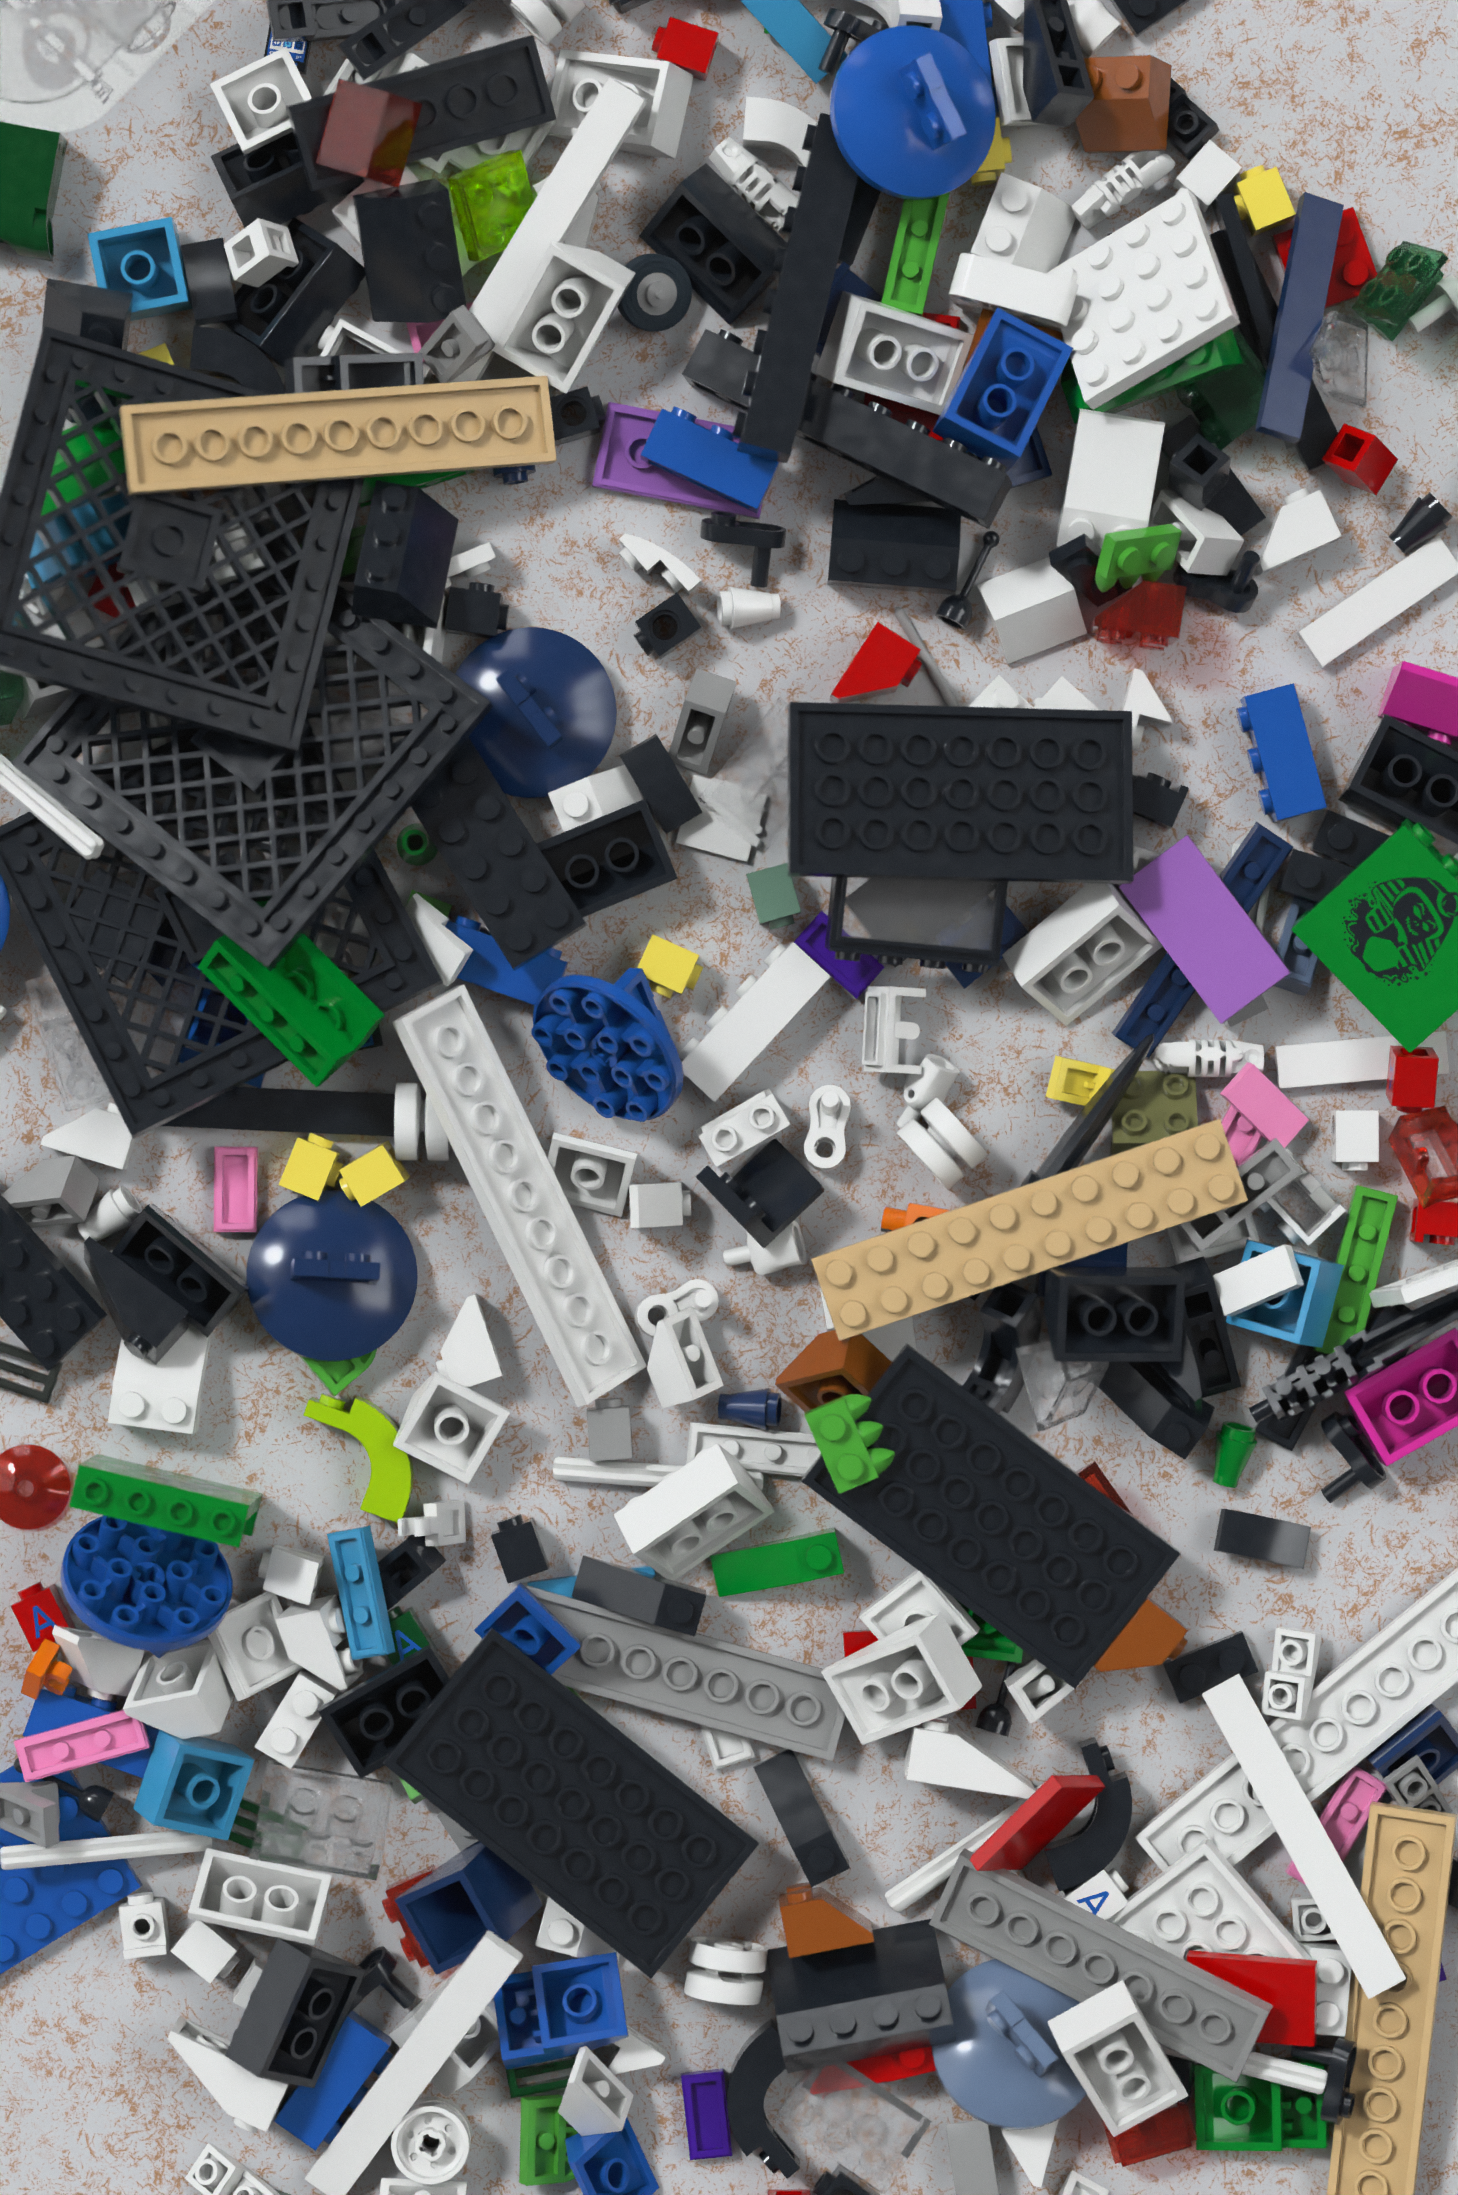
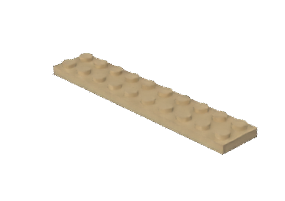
(337, 435)
(1029, 1229)
(1407, 1895)

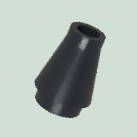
(1420, 523)

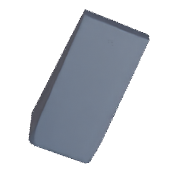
(1295, 953)

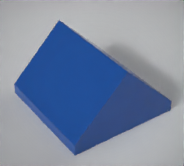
(531, 1629)
(610, 2164)

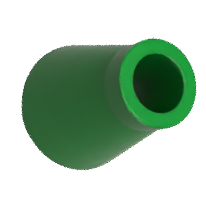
(420, 856)
(1232, 1451)

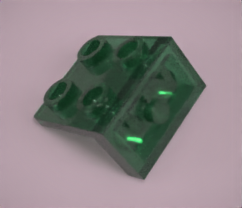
(1399, 288)

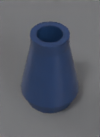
(752, 1408)

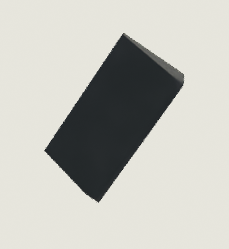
(860, 213)

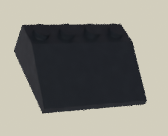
(861, 1998)

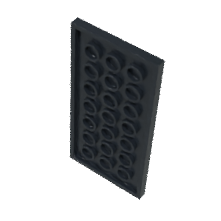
(960, 793)
(999, 1520)
(570, 1802)

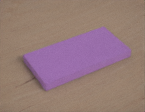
(623, 471)
(1204, 929)

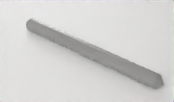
(925, 657)

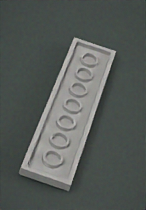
(697, 1678)
(1088, 1954)

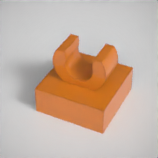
(46, 1672)

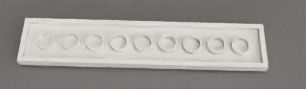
(519, 1194)
(1345, 1722)

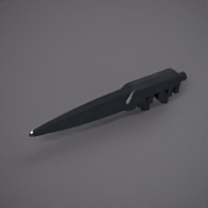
(1091, 1120)
(1353, 1360)

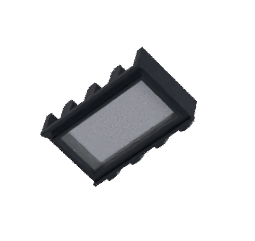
(917, 921)

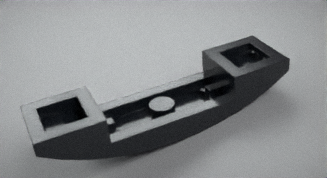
(322, 18)
(397, 32)

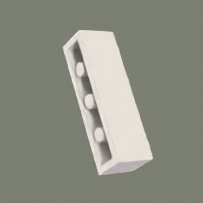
(753, 1021)

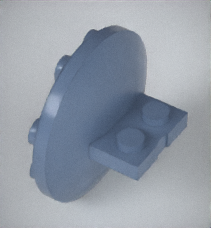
(1004, 2052)

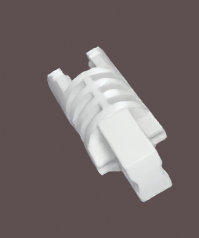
(753, 182)
(1121, 186)
(1207, 1057)

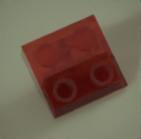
(1145, 613)

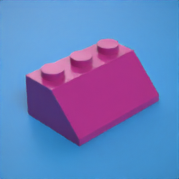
(1423, 701)
(1409, 1399)

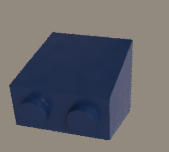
(463, 1901)

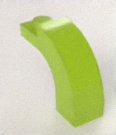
(390, 1467)

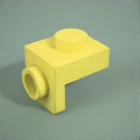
(1076, 1080)

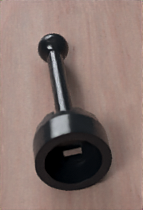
(957, 609)
(996, 1716)
(92, 1799)

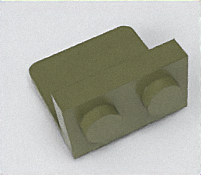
(1153, 1109)

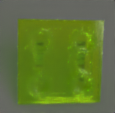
(491, 203)

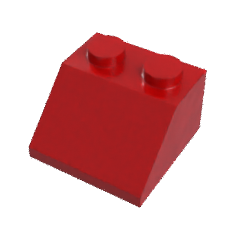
(878, 667)

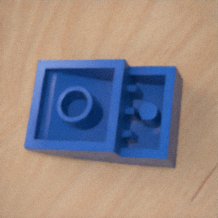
(560, 2009)

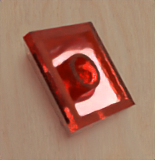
(368, 133)

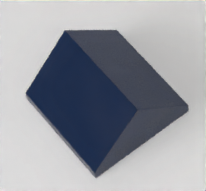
(1428, 1737)

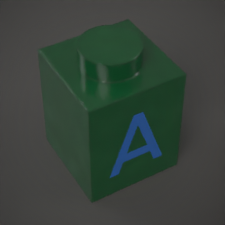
(407, 1633)

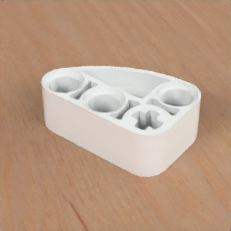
(1014, 289)

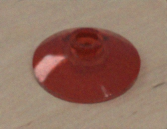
(50, 1485)

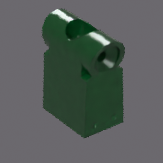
(29, 188)

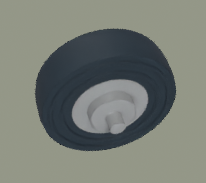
(656, 294)

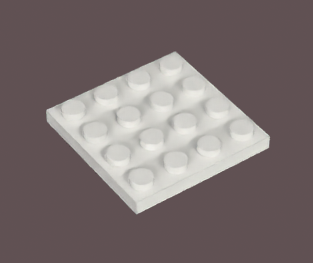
(1144, 299)
(1205, 1908)

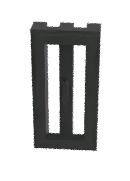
(49, 1380)

